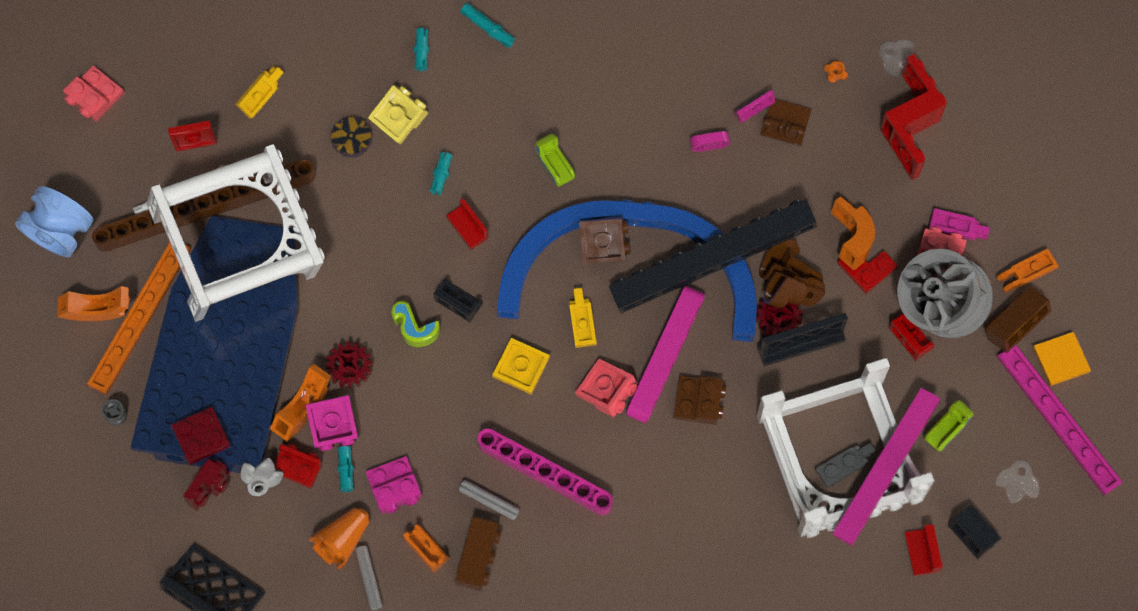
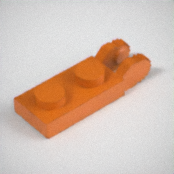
(1029, 270)

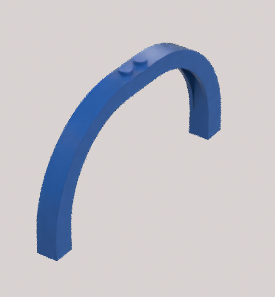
(638, 215)

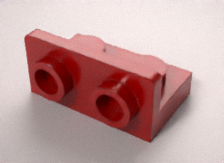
(298, 466)

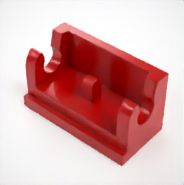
(911, 337)

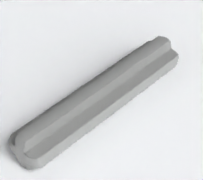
(489, 500)
(368, 577)

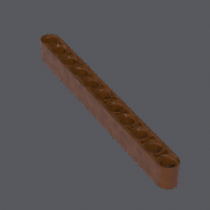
(195, 213)

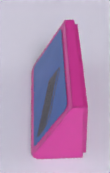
(754, 106)

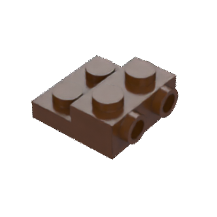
(604, 239)
(699, 399)

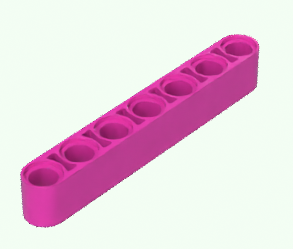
(665, 354)
(551, 480)

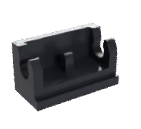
(457, 300)
(974, 531)

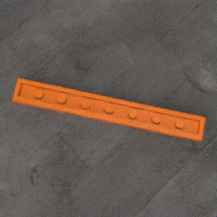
(135, 321)

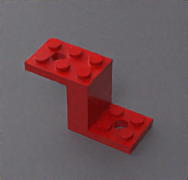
(913, 116)

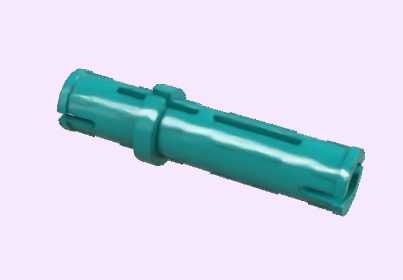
(494, 30)

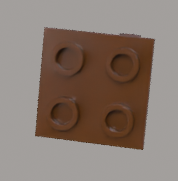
(786, 122)

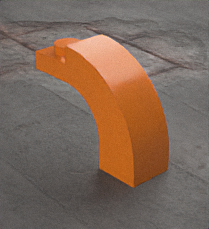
(861, 228)
(93, 307)
(294, 415)

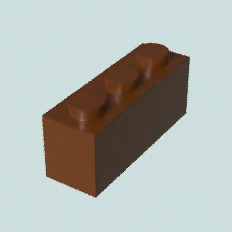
(1018, 319)
(478, 554)

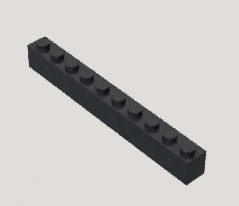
(713, 255)

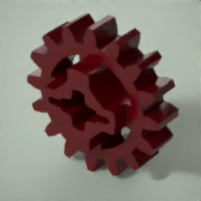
(787, 320)
(342, 371)

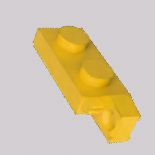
(259, 92)
(582, 320)

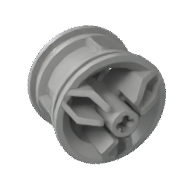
(945, 293)

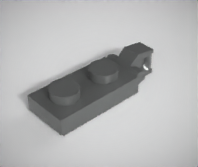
(844, 465)

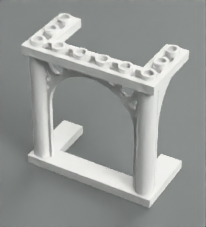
(266, 164)
(911, 483)

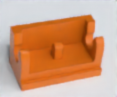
(426, 548)

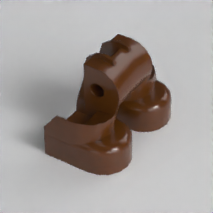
(789, 277)

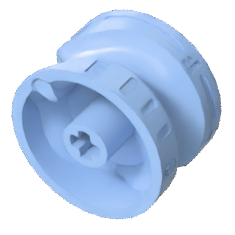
(54, 221)

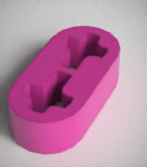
(710, 141)

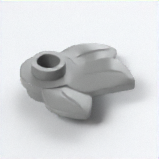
(262, 475)

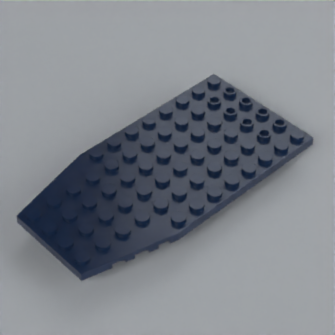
(227, 358)

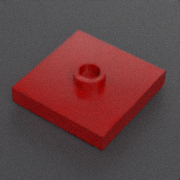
(192, 136)

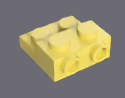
(398, 113)

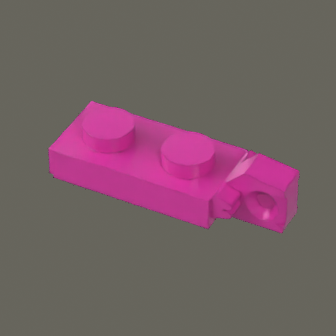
(959, 224)

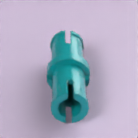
(421, 49)
(440, 173)
(345, 469)

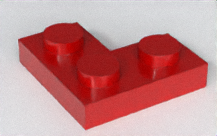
(870, 274)

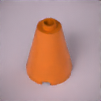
(340, 537)

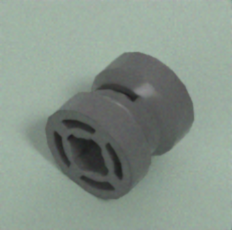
(112, 408)

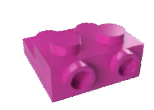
(332, 423)
(394, 485)

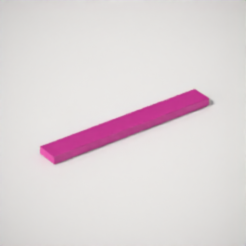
(1060, 420)
(886, 467)

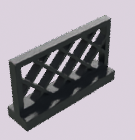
(802, 340)
(195, 601)

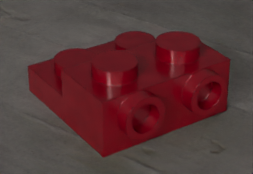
(210, 479)

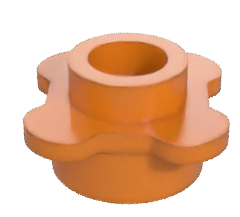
(835, 66)

